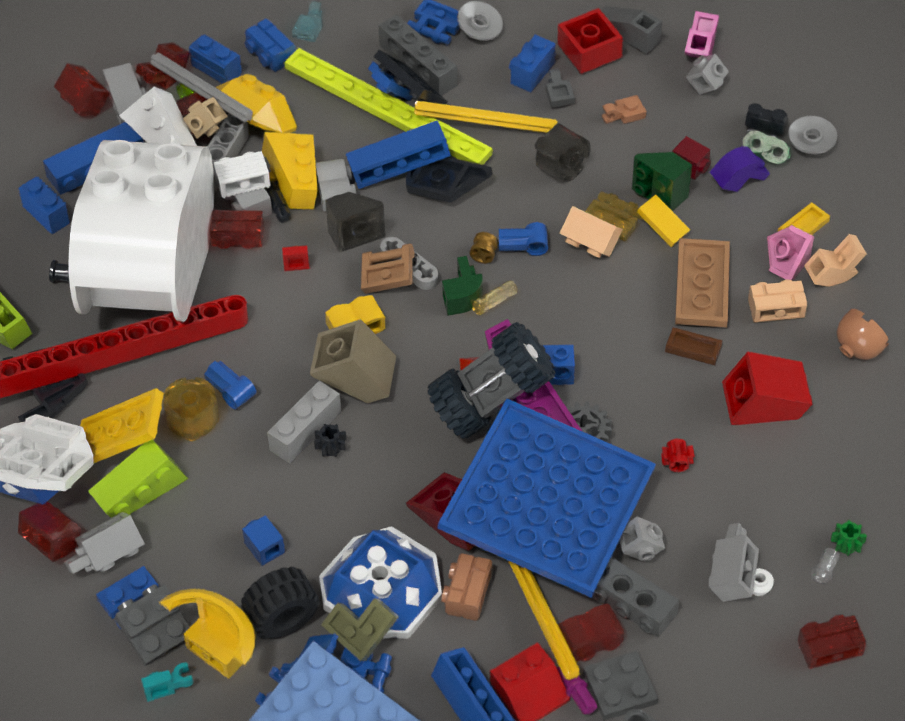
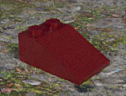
(432, 503)

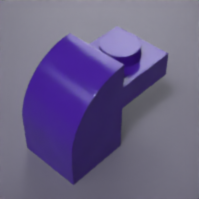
(737, 167)

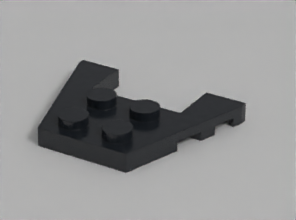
(54, 396)

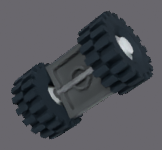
(480, 389)

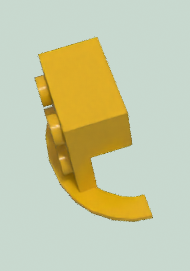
(221, 634)

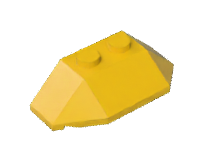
(267, 104)

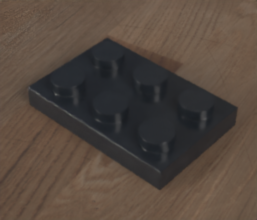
(408, 78)

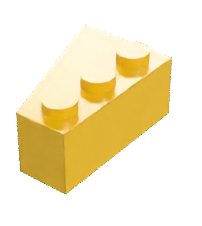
(294, 166)

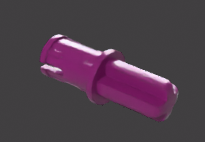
(578, 691)

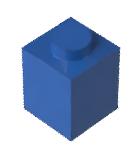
(263, 540)

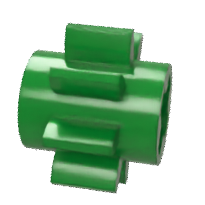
(848, 537)

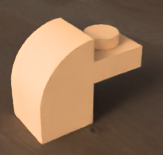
(836, 266)

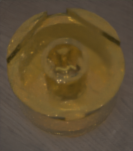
(191, 408)

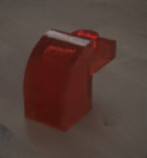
(155, 76)

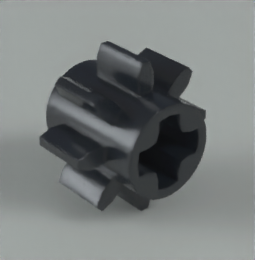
(330, 440)

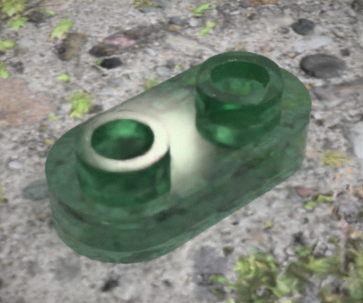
(767, 147)

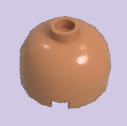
(860, 337)

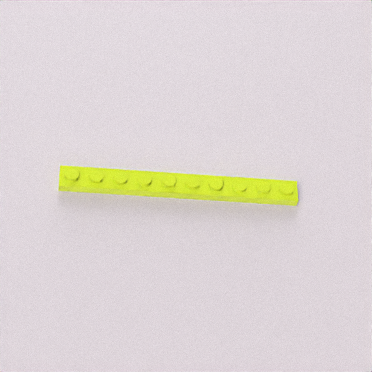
(381, 104)

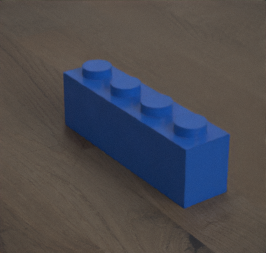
(398, 154)
(72, 165)
(467, 688)

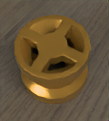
(484, 247)

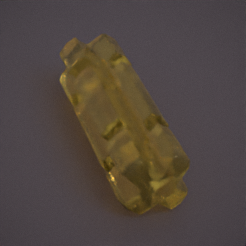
(494, 297)

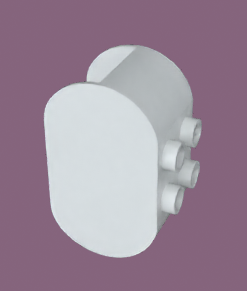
(142, 227)

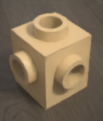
(205, 117)

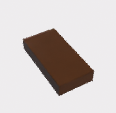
(693, 346)

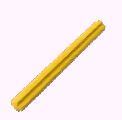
(484, 117)
(546, 621)

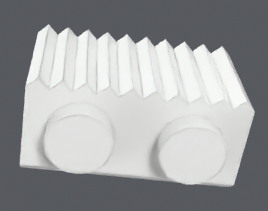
(241, 174)

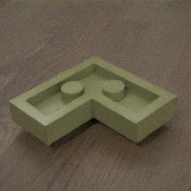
(362, 633)

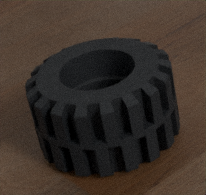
(280, 602)

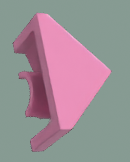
(789, 251)

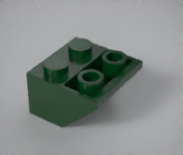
(662, 175)

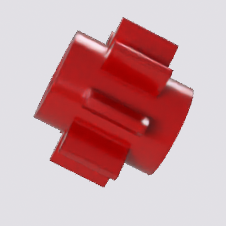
(677, 455)

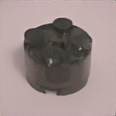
(562, 152)

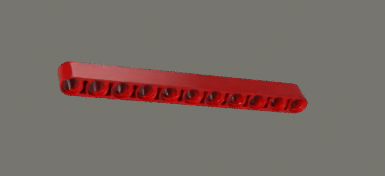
(121, 345)

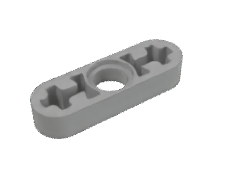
(427, 268)

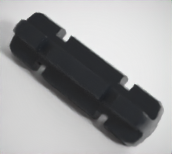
(277, 203)

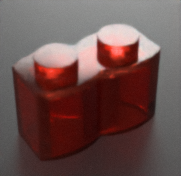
(592, 632)

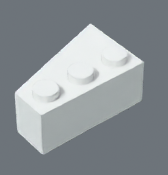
(158, 119)

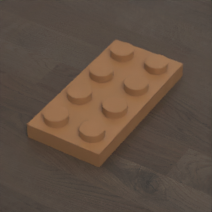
(702, 283)

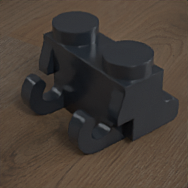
(766, 120)

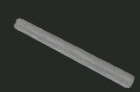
(201, 87)

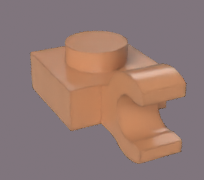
(626, 109)

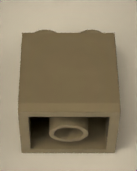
(354, 361)

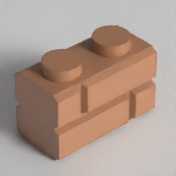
(468, 586)

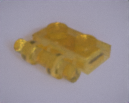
(606, 211)

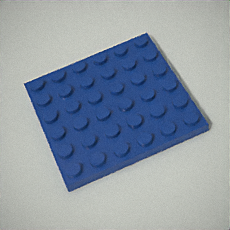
(547, 497)

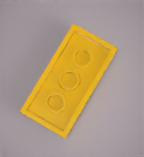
(123, 425)

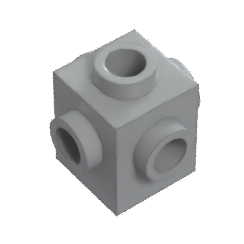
(707, 74)
(642, 539)

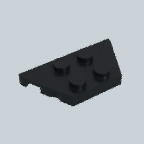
(446, 178)

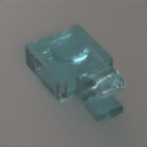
(309, 26)

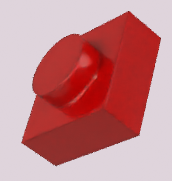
(295, 258)

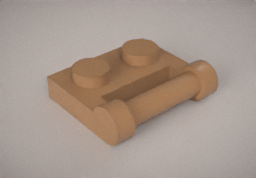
(388, 274)

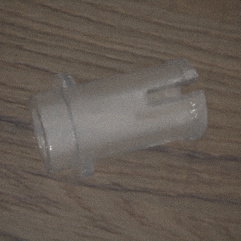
(823, 570)

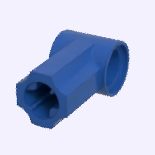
(531, 238)
(233, 388)

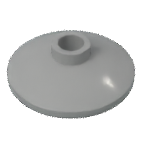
(480, 20)
(812, 135)

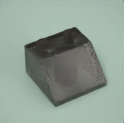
(354, 220)

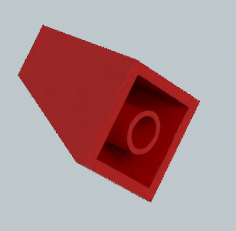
(766, 390)

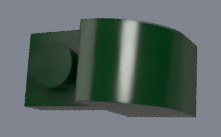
(462, 291)

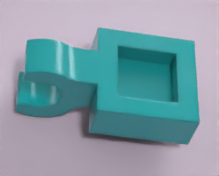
(163, 683)

